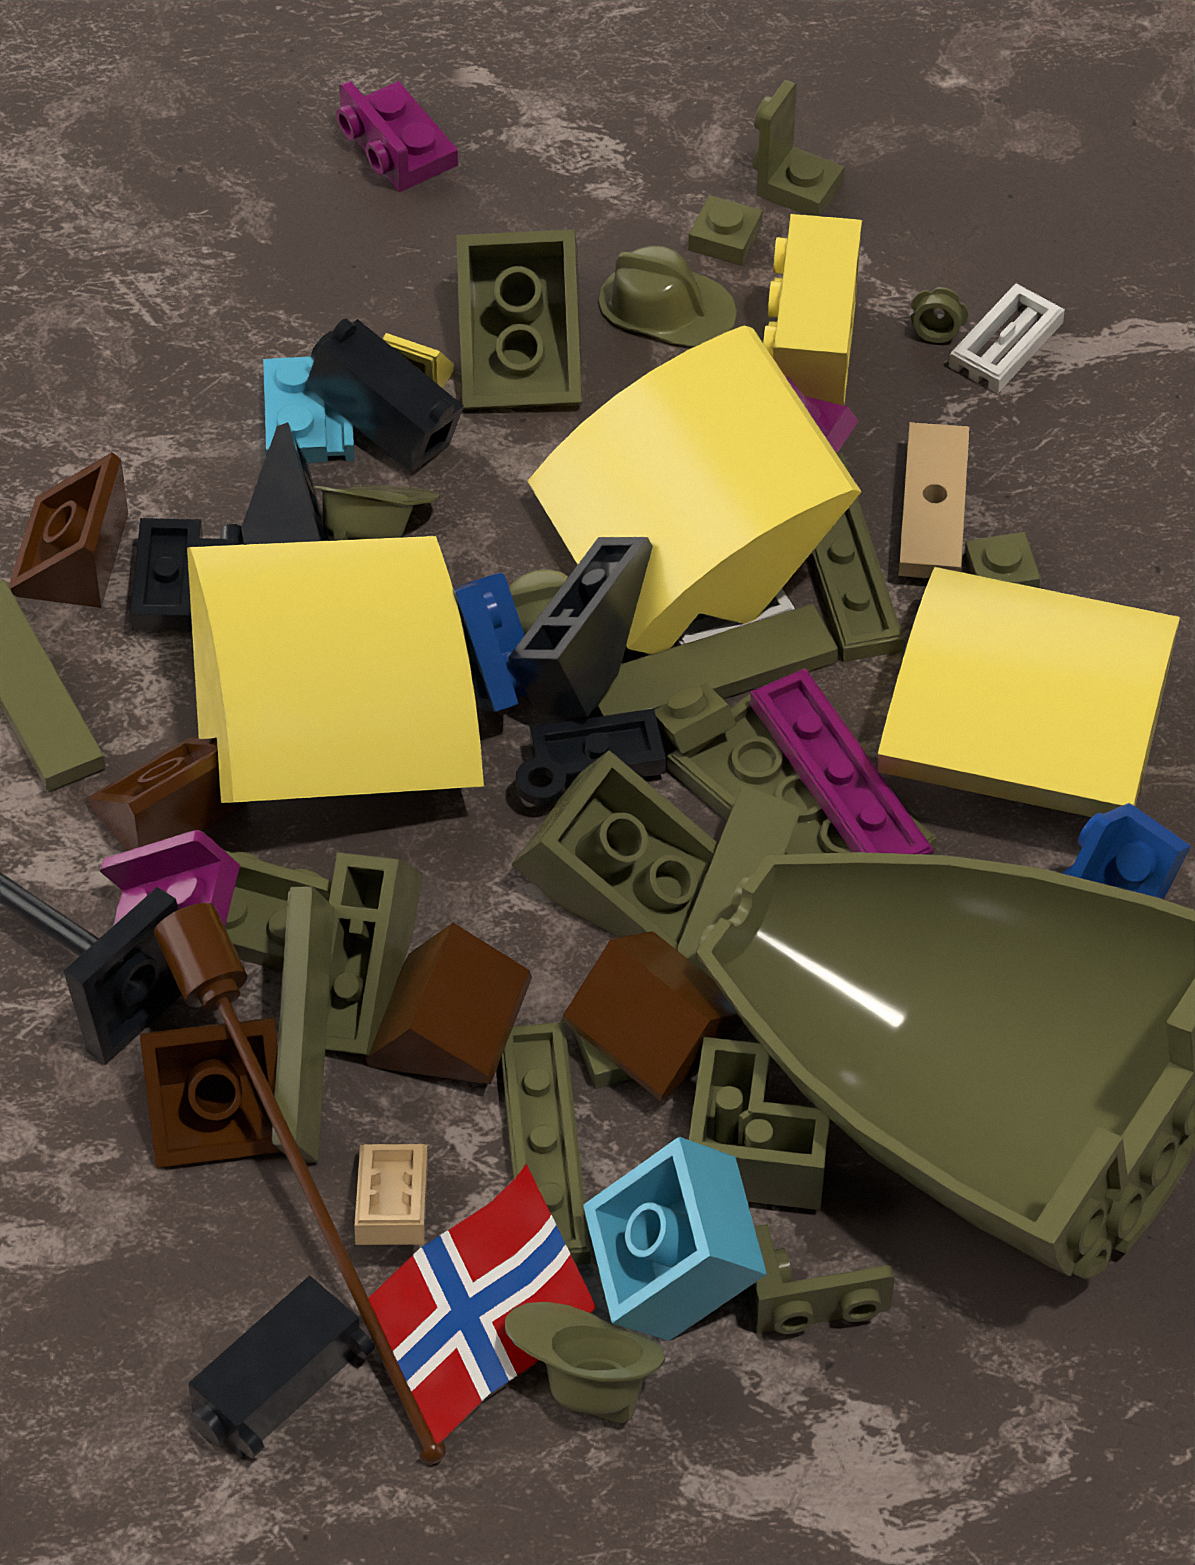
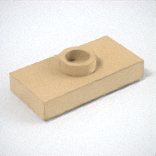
(391, 1194)

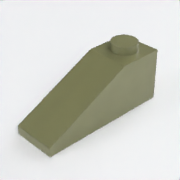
(370, 939)

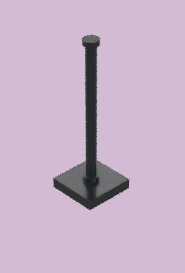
(117, 979)

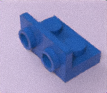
(490, 636)
(1129, 852)

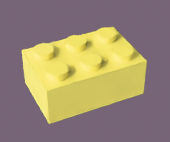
(815, 304)

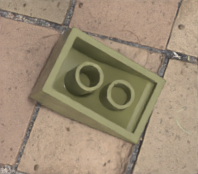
(519, 319)
(619, 854)

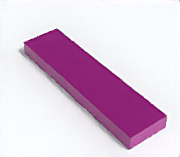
(836, 767)

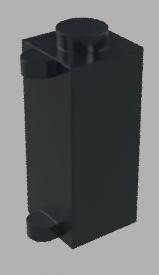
(383, 394)
(275, 1368)

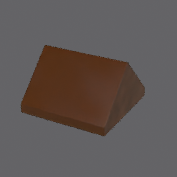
(74, 537)
(165, 796)
(451, 1009)
(650, 1011)
(203, 1095)

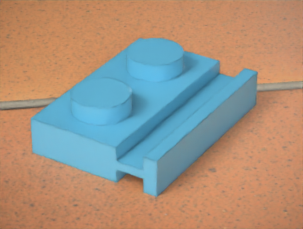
(314, 422)

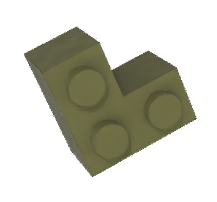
(775, 1145)

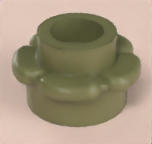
(934, 326)

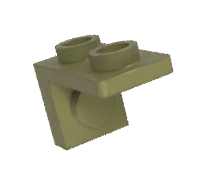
(785, 172)
(797, 1305)

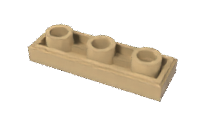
(934, 499)

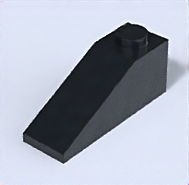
(284, 499)
(583, 631)

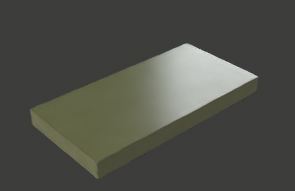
(753, 758)

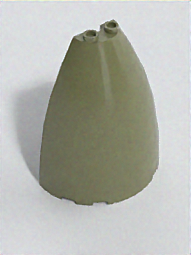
(980, 1033)

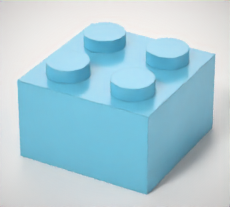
(674, 1239)

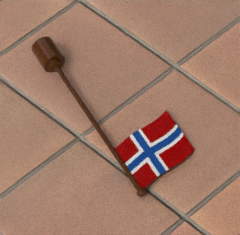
(448, 1304)

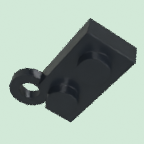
(571, 746)

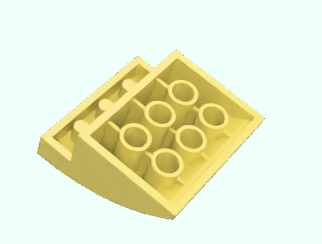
(712, 469)
(332, 669)
(1028, 694)

